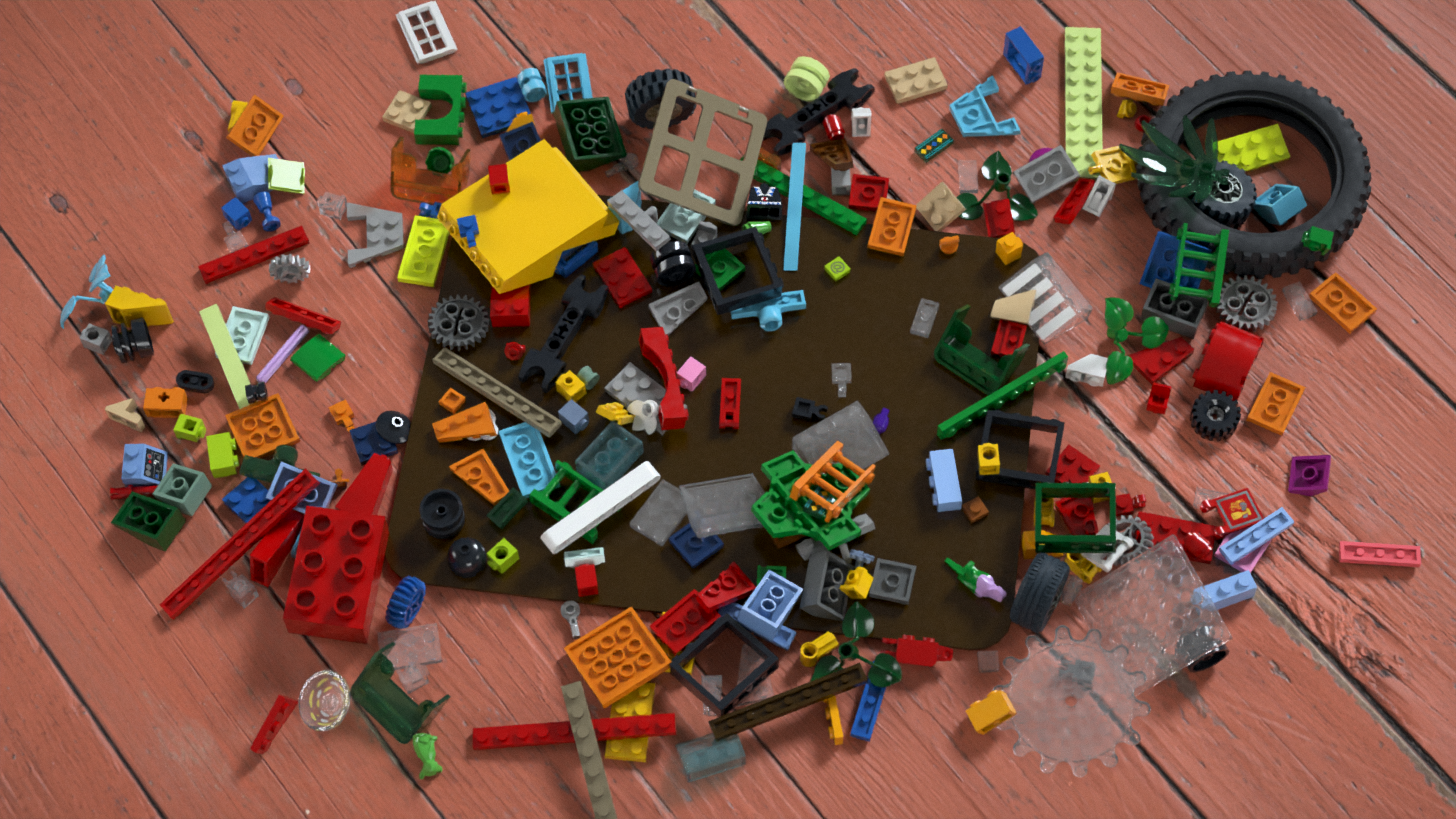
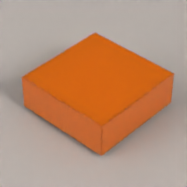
(452, 400)

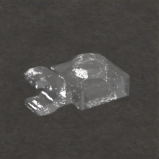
(234, 240)
(841, 375)

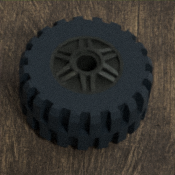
(1230, 202)

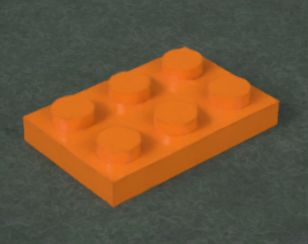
(1139, 89)
(254, 126)
(892, 226)
(1342, 302)
(1276, 403)

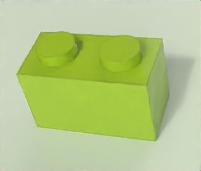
(221, 455)

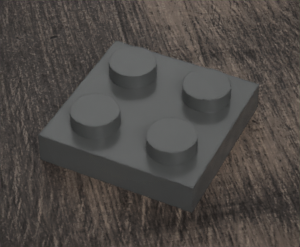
(892, 581)

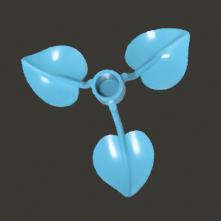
(97, 276)

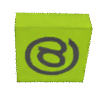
(837, 269)

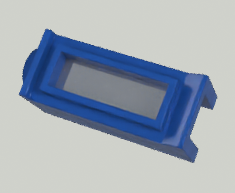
(575, 257)

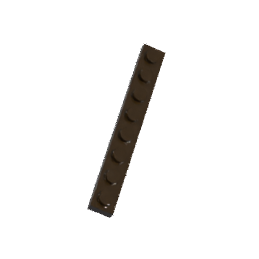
(787, 702)

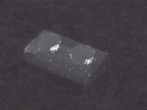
(1299, 301)
(924, 318)

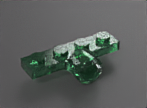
(266, 469)

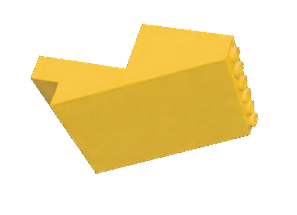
(534, 223)

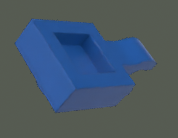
(429, 210)
(468, 228)

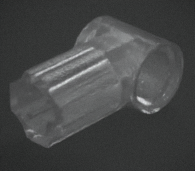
(713, 684)

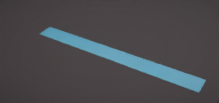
(794, 207)

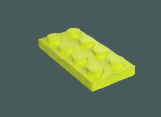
(1254, 148)
(423, 252)

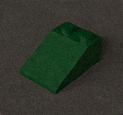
(149, 520)

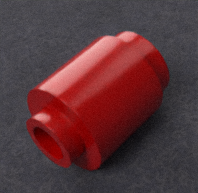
(833, 127)
(1197, 544)

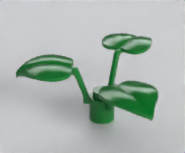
(1117, 314)

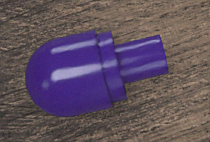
(881, 421)

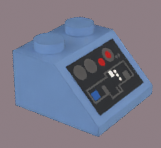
(143, 465)

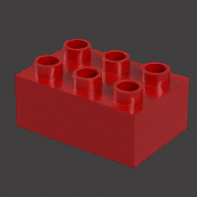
(336, 574)

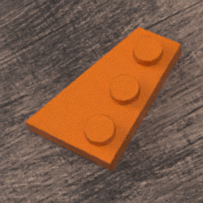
(468, 423)
(481, 475)

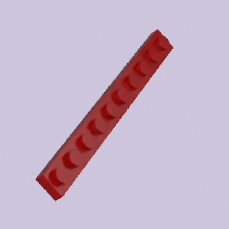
(239, 544)
(562, 732)

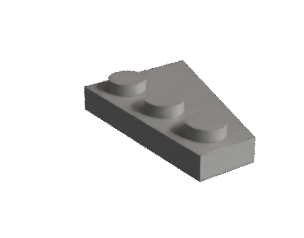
(677, 307)

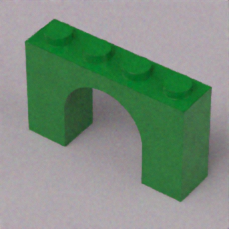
(446, 129)

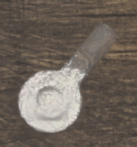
(627, 163)

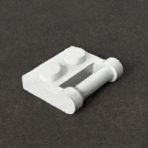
(1097, 558)

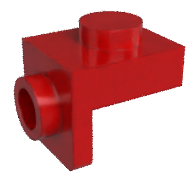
(1158, 398)

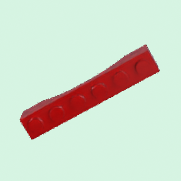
(655, 348)

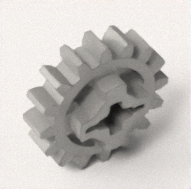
(289, 268)

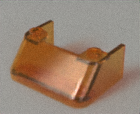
(424, 185)

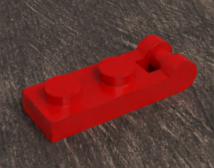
(730, 402)

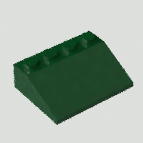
(589, 132)

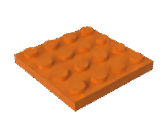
(617, 657)

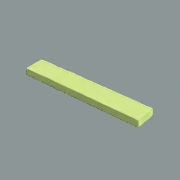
(226, 353)

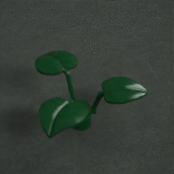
(999, 170)
(856, 623)

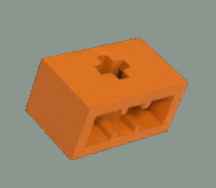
(165, 402)

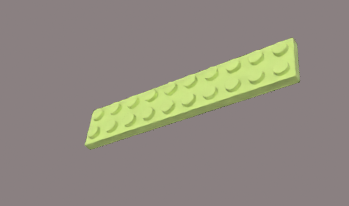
(1083, 97)

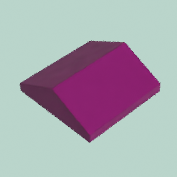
(1309, 474)

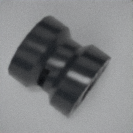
(256, 392)

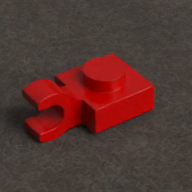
(1125, 504)

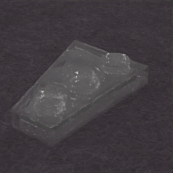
(749, 662)

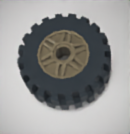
(645, 96)

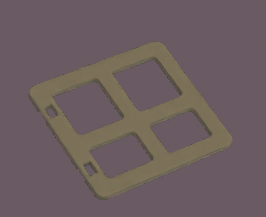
(698, 152)

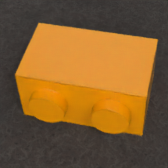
(990, 711)

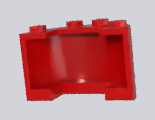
(1227, 360)

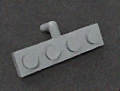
(642, 222)
(809, 546)

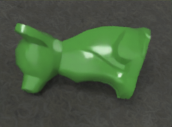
(425, 750)

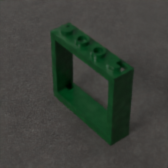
(1075, 543)

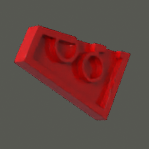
(1158, 361)
(726, 589)
(273, 723)

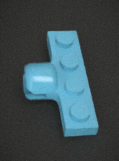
(770, 311)

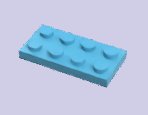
(528, 458)

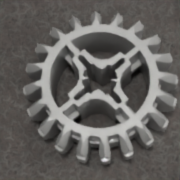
(1132, 526)

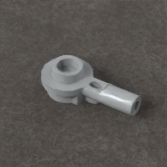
(571, 610)

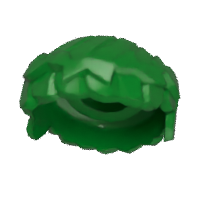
(440, 160)

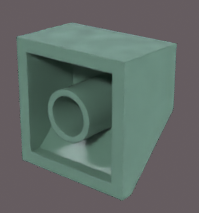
(183, 488)

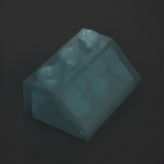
(706, 757)

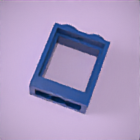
(1023, 55)

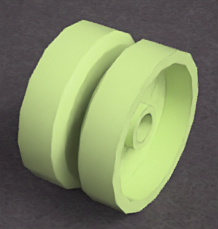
(806, 78)

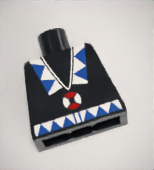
(764, 203)

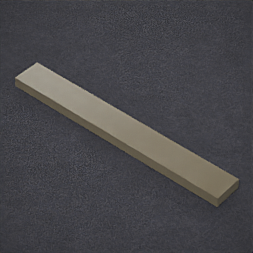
(497, 392)

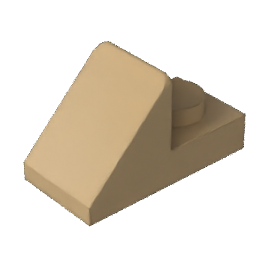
(124, 413)

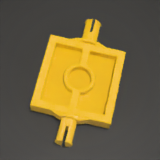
(1113, 165)

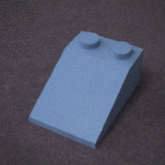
(248, 176)
(769, 605)

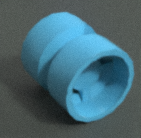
(531, 85)

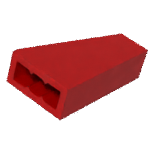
(368, 488)
(274, 548)

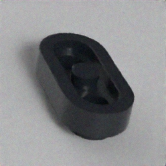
(196, 380)

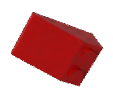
(511, 307)

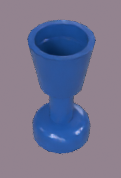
(263, 203)

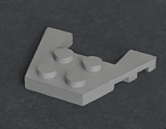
(383, 232)

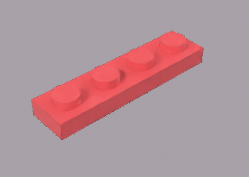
(1379, 554)

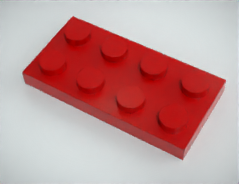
(1166, 526)

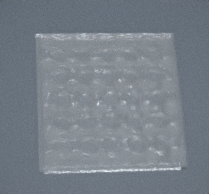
(1155, 611)

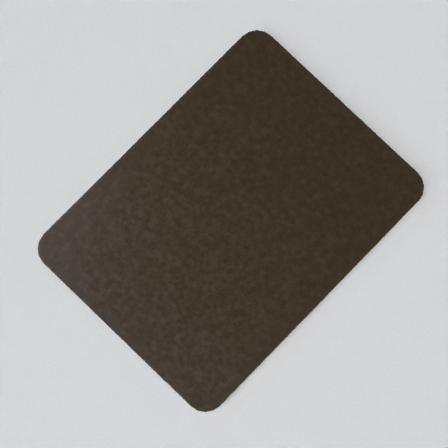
(852, 321)

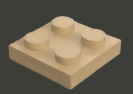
(405, 110)
(940, 207)

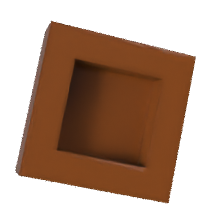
(975, 509)

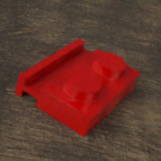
(998, 218)
(1008, 338)

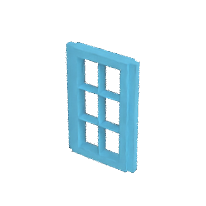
(551, 77)

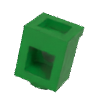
(1318, 239)

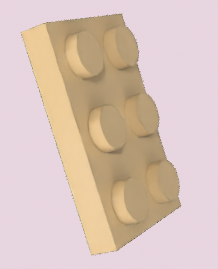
(915, 80)

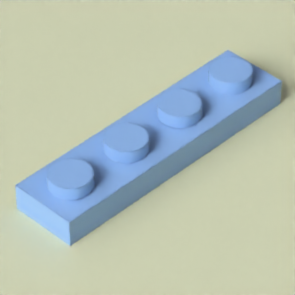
(1256, 536)

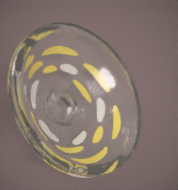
(317, 699)

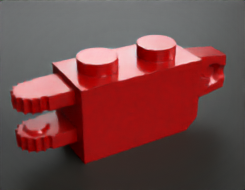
(918, 652)

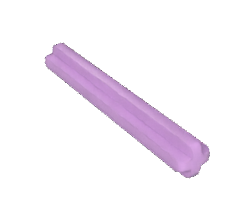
(282, 354)

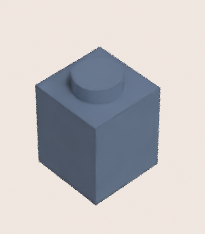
(573, 416)

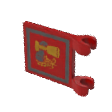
(1236, 511)

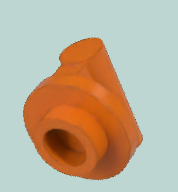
(949, 244)
(340, 481)

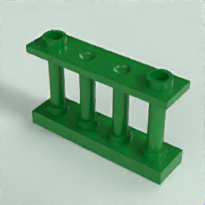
(1217, 258)
(557, 509)

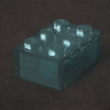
(609, 456)

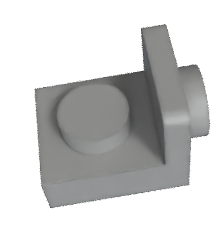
(706, 232)

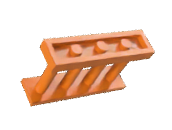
(824, 466)

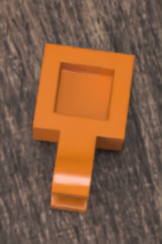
(342, 414)

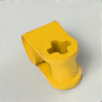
(1048, 513)
(1082, 568)

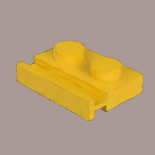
(615, 411)

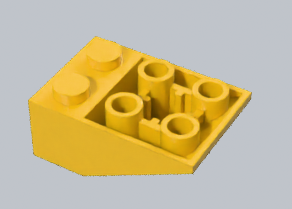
(128, 305)

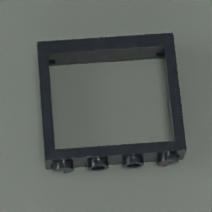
(747, 298)
(1020, 478)
(745, 687)

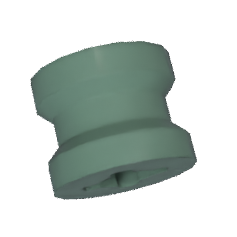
(588, 377)

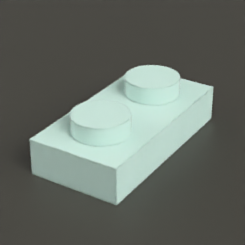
(586, 556)

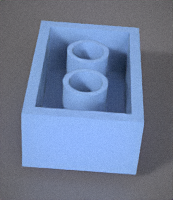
(319, 497)

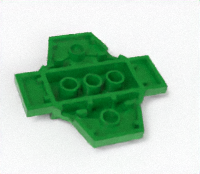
(786, 516)

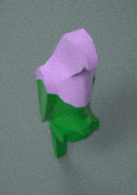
(977, 581)

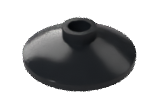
(389, 430)

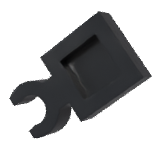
(806, 409)

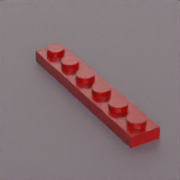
(253, 254)

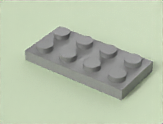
(635, 385)

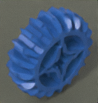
(405, 602)

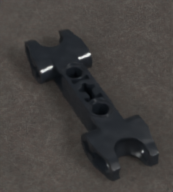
(841, 94)
(548, 360)

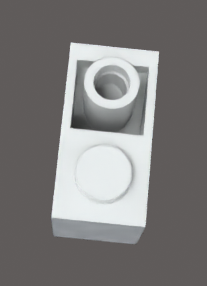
(1088, 370)

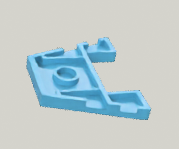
(975, 117)

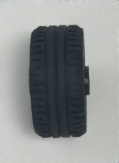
(1039, 592)

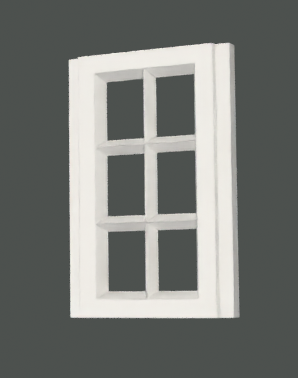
(410, 36)

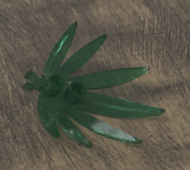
(1197, 172)

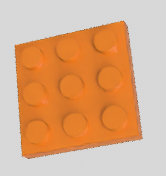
(262, 427)

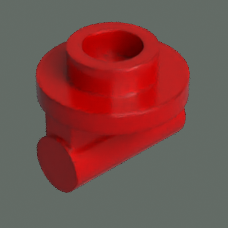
(514, 350)

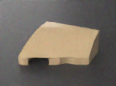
(1014, 308)

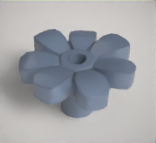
(860, 557)

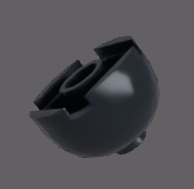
(466, 557)

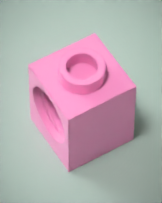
(691, 374)

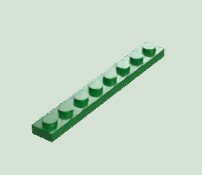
(811, 199)
(999, 397)

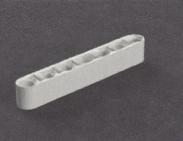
(600, 507)

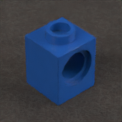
(236, 213)

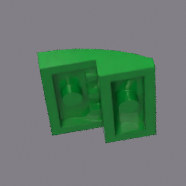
(317, 357)

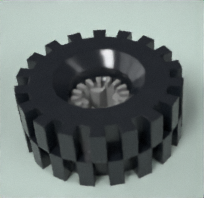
(1226, 411)

